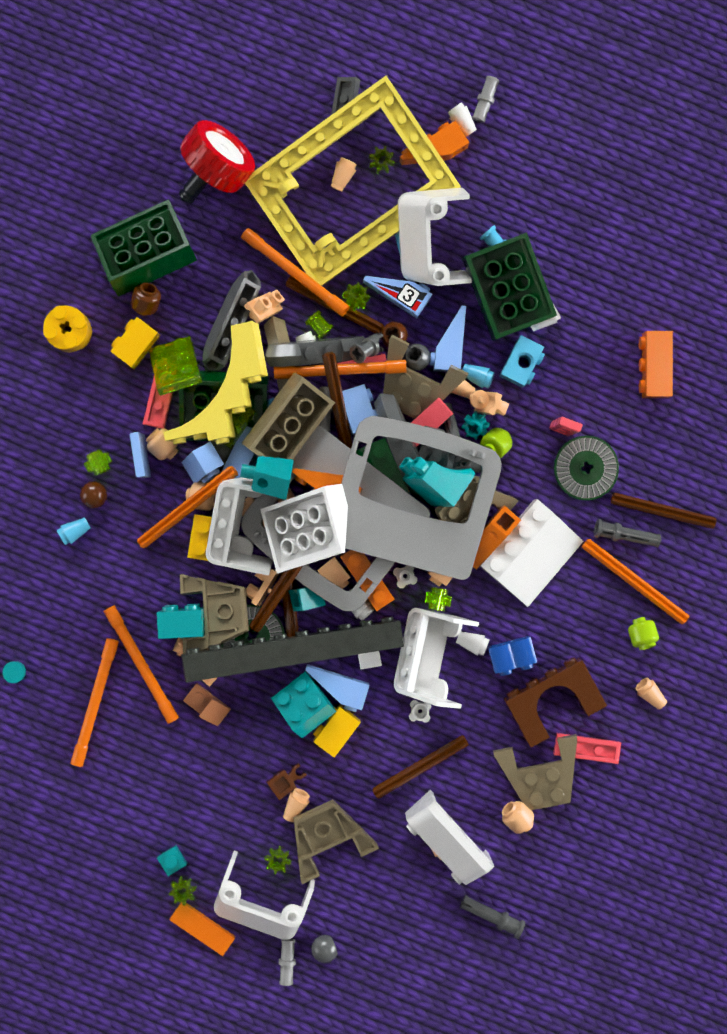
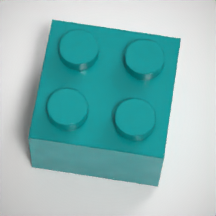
(180, 622)
(303, 705)

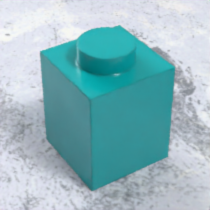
(305, 599)

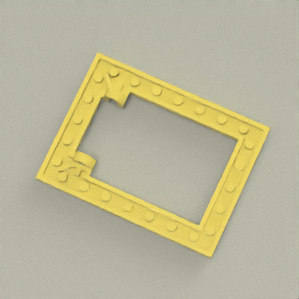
(274, 179)

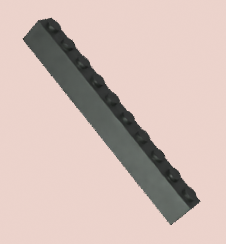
(291, 650)

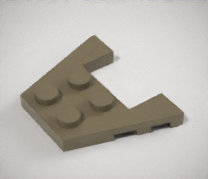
(413, 390)
(461, 510)
(223, 611)
(543, 783)
(325, 828)

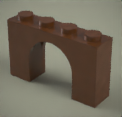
(524, 702)

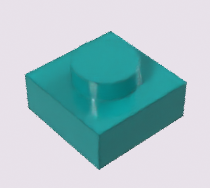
(172, 860)

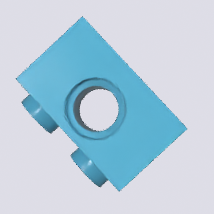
(523, 348)

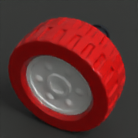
(216, 160)

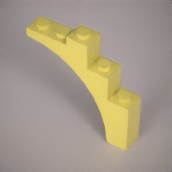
(245, 365)

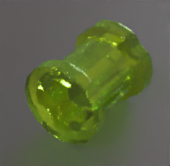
(319, 324)

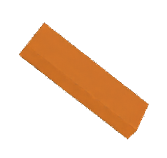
(202, 928)

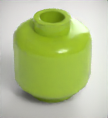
(497, 440)
(643, 633)

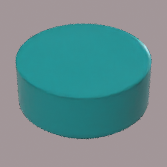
(14, 672)

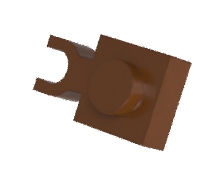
(283, 783)

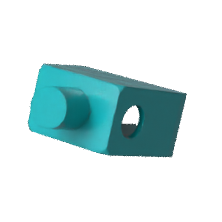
(269, 476)

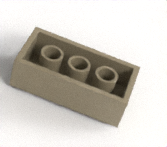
(289, 420)

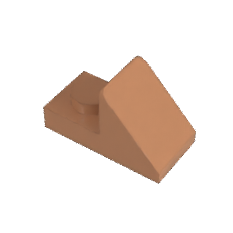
(207, 705)

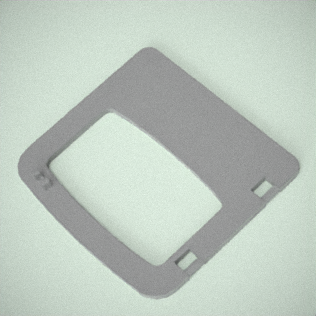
(329, 455)
(409, 537)

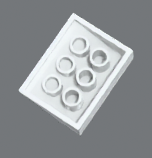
(307, 527)
(532, 553)

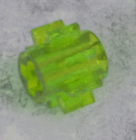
(378, 153)
(359, 291)
(98, 462)
(438, 599)
(276, 866)
(179, 886)

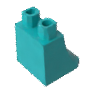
(434, 482)

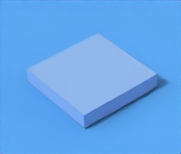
(140, 455)

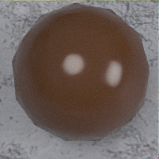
(393, 328)
(93, 494)

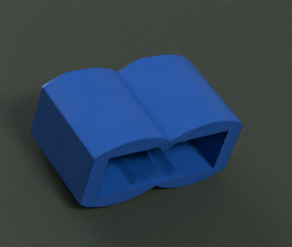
(512, 655)

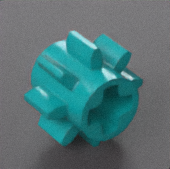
(471, 429)

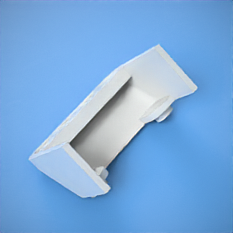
(414, 218)
(224, 543)
(423, 654)
(447, 840)
(280, 925)

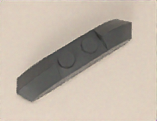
(232, 312)
(310, 351)
(388, 407)

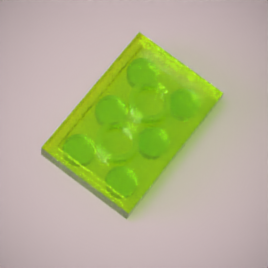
(175, 365)

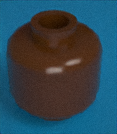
(145, 299)

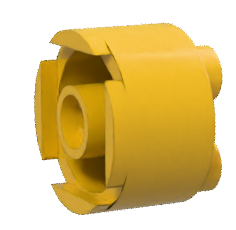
(67, 317)

